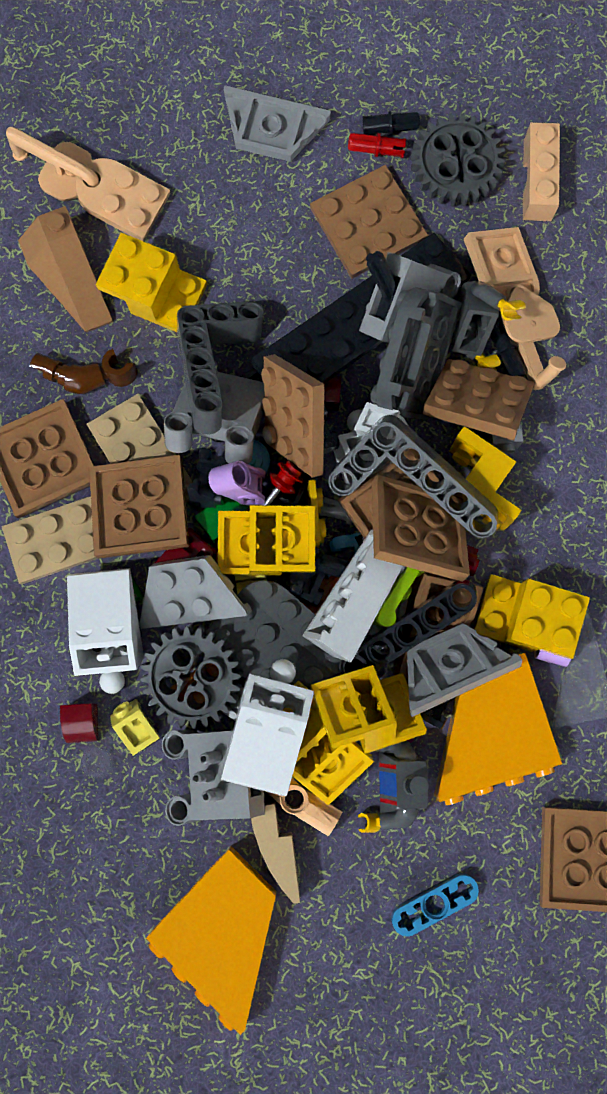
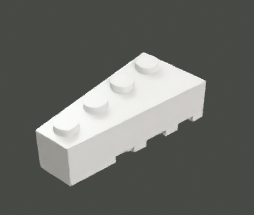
(353, 603)

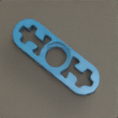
(447, 910)

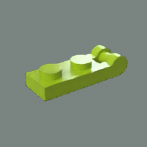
(399, 593)

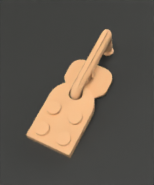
(119, 199)
(505, 265)

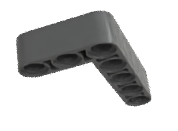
(196, 331)
(417, 471)

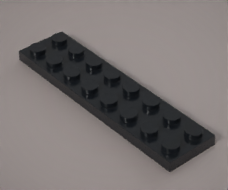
(332, 336)

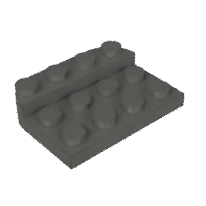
(415, 351)
(274, 633)

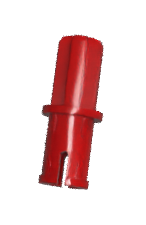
(376, 144)

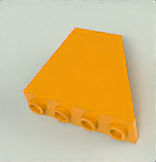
(496, 738)
(219, 936)

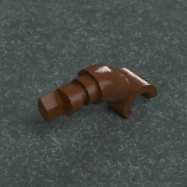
(87, 377)

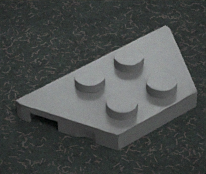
(272, 124)
(189, 593)
(453, 665)

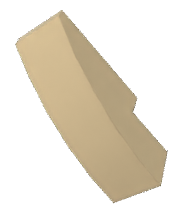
(277, 851)

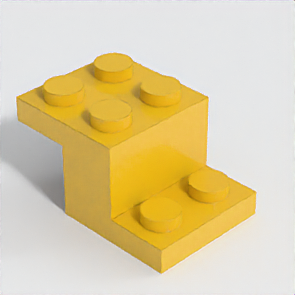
(149, 281)
(488, 473)
(266, 540)
(531, 615)
(366, 710)
(326, 769)

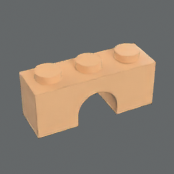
(542, 165)

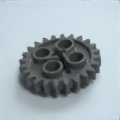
(483, 156)
(167, 662)

